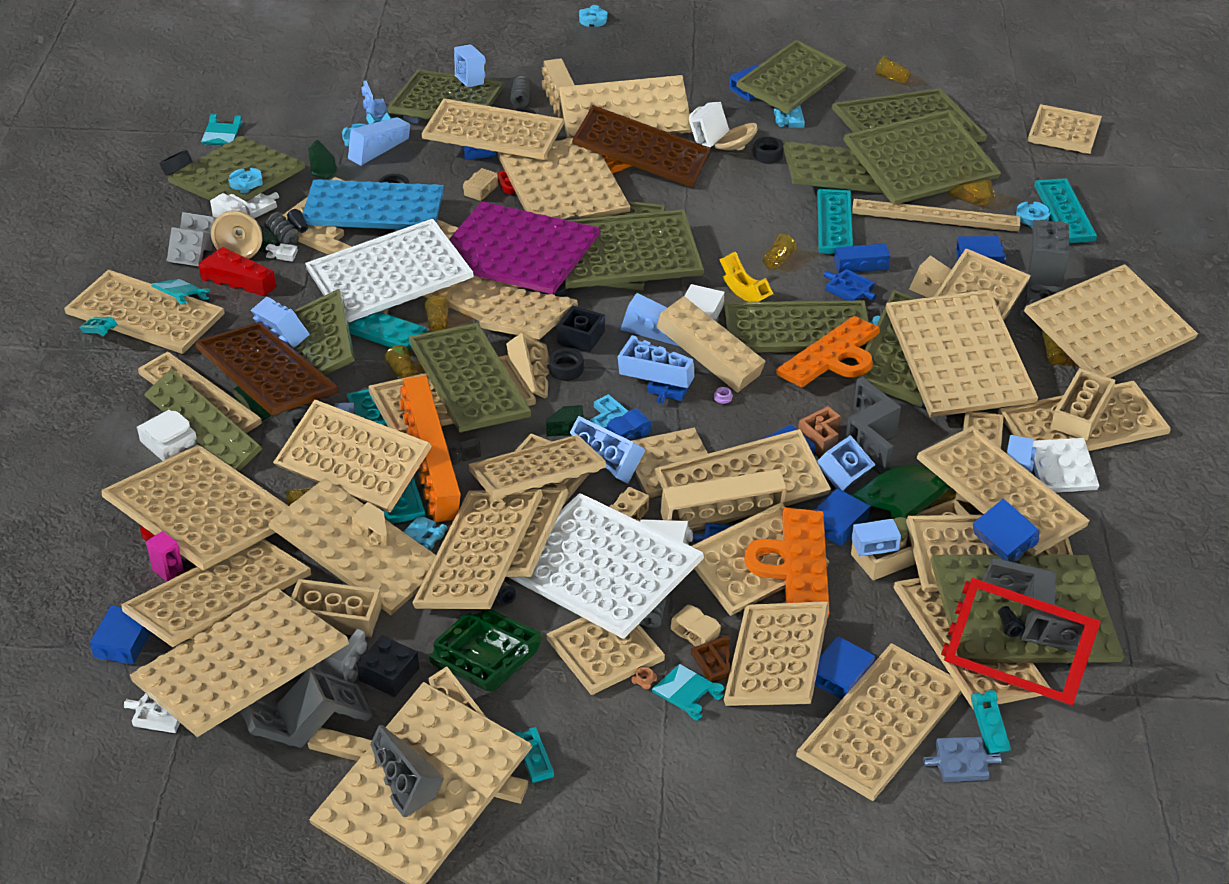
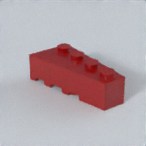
(238, 272)

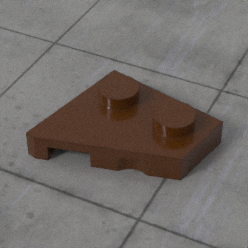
(713, 658)

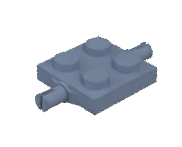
(962, 759)

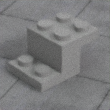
(191, 240)
(344, 661)

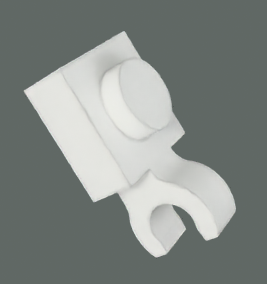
(282, 252)

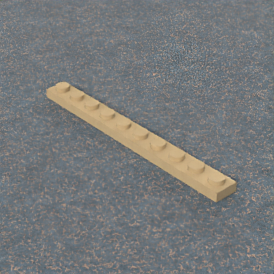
(936, 215)
(354, 747)

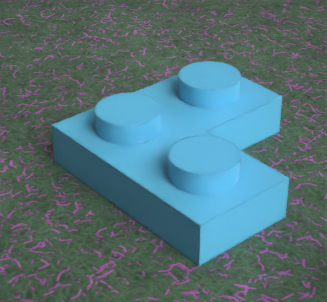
(609, 410)

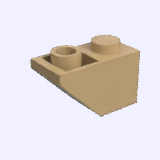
(370, 523)

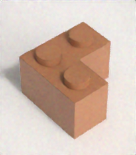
(822, 429)

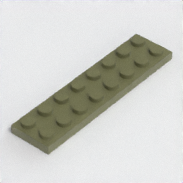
(212, 427)

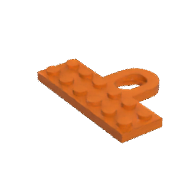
(830, 350)
(802, 554)

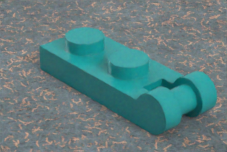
(98, 325)
(990, 722)
(536, 760)

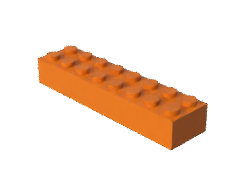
(436, 469)

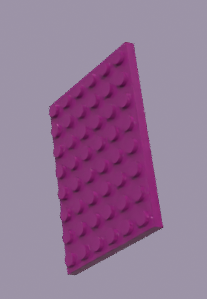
(522, 246)

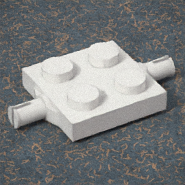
(263, 203)
(151, 715)

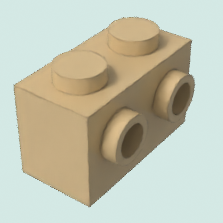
(632, 503)

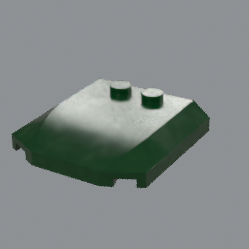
(903, 490)
(485, 648)

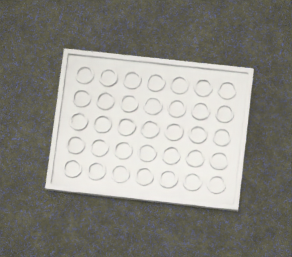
(391, 269)
(608, 565)

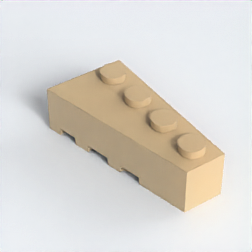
(929, 277)

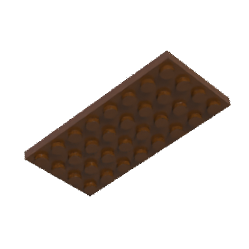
(641, 146)
(266, 368)

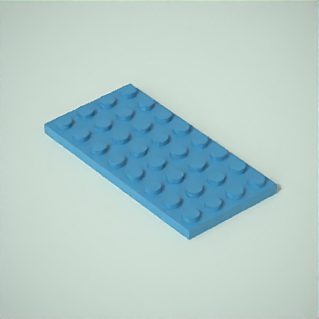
(371, 204)

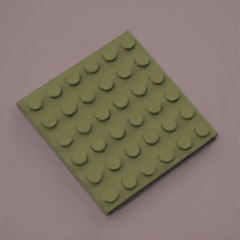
(428, 88)
(211, 173)

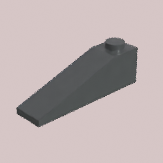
(407, 773)

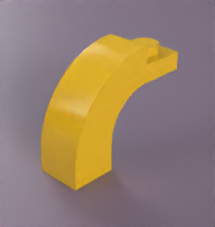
(741, 283)

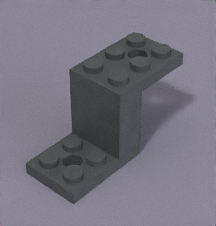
(1047, 259)
(874, 423)
(1039, 584)
(305, 709)

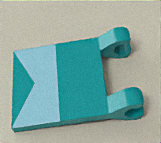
(221, 133)
(180, 289)
(685, 688)

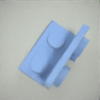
(377, 106)

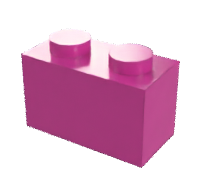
(164, 556)

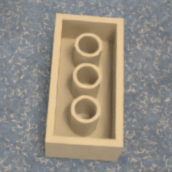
(555, 76)
(1083, 404)
(340, 605)

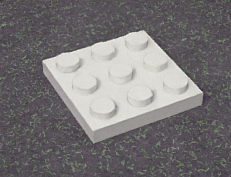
(1064, 465)

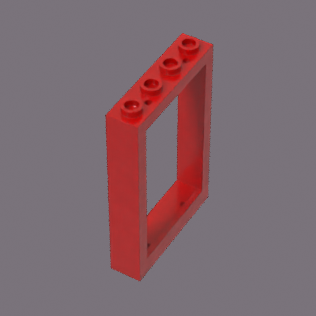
(1079, 661)

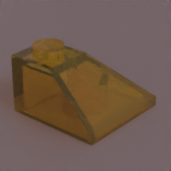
(974, 193)

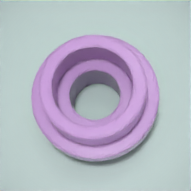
(723, 395)

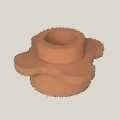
(644, 677)

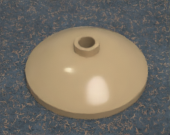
(737, 137)
(225, 233)

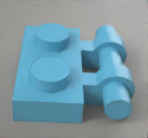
(793, 119)
(422, 527)

